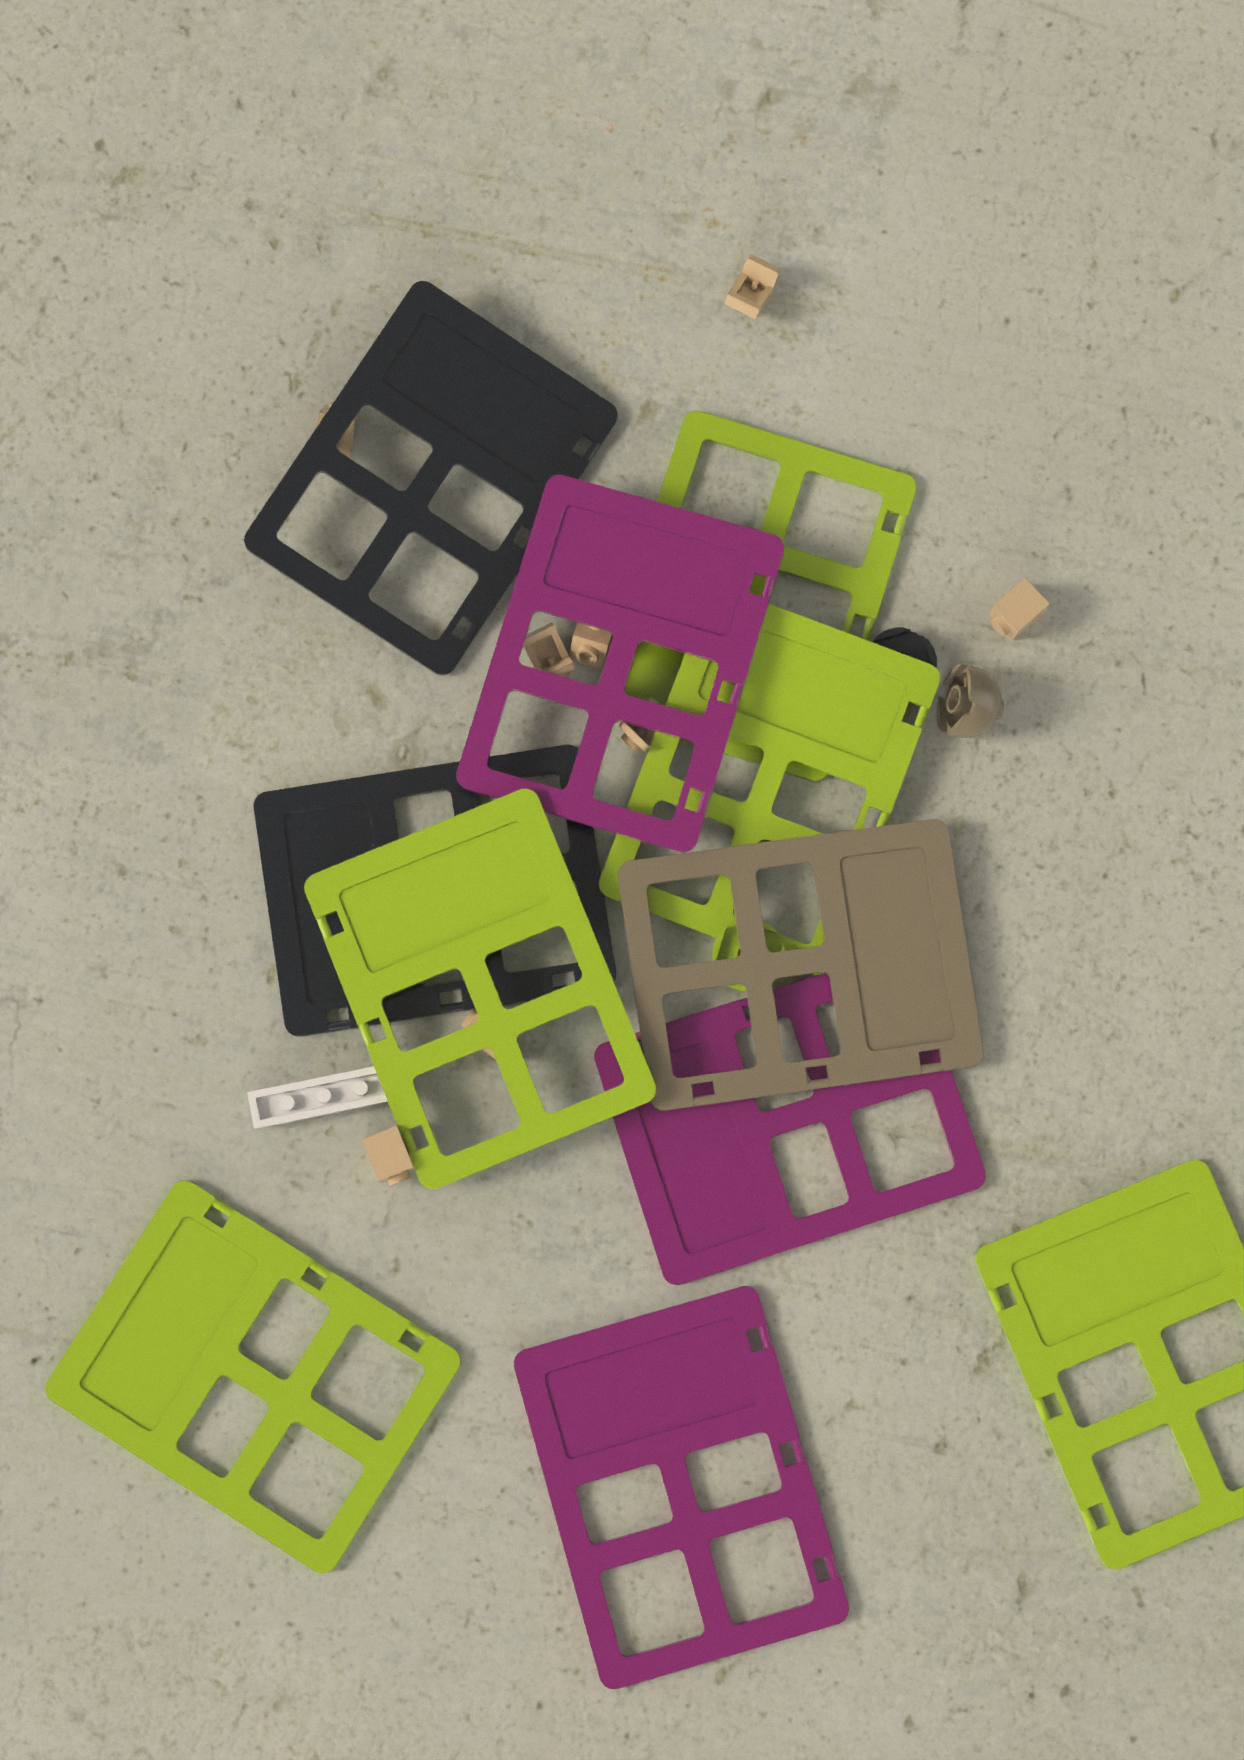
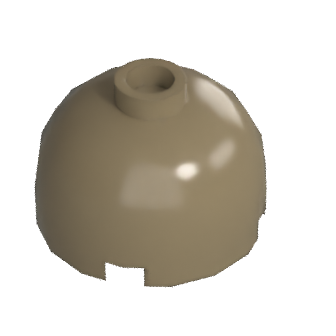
(970, 702)

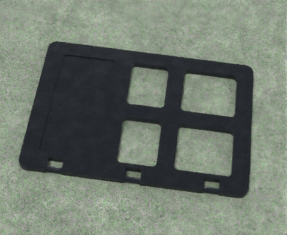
(479, 407)
(337, 820)

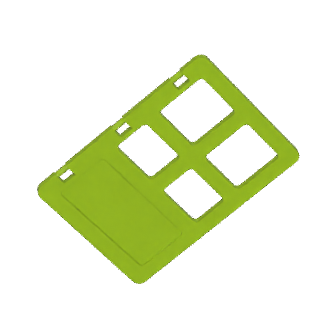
(657, 666)
(806, 701)
(444, 906)
(1113, 1279)
(178, 1326)

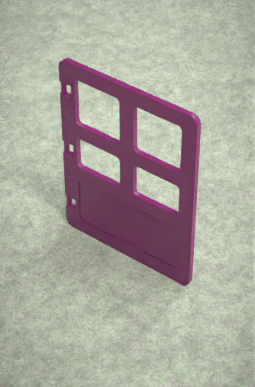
(644, 578)
(711, 1170)
(651, 1397)

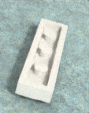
(315, 1097)

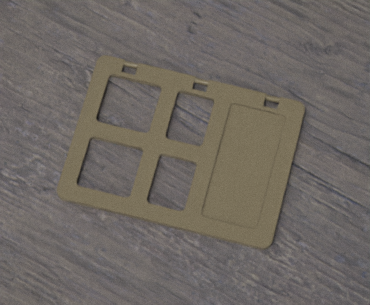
(887, 946)

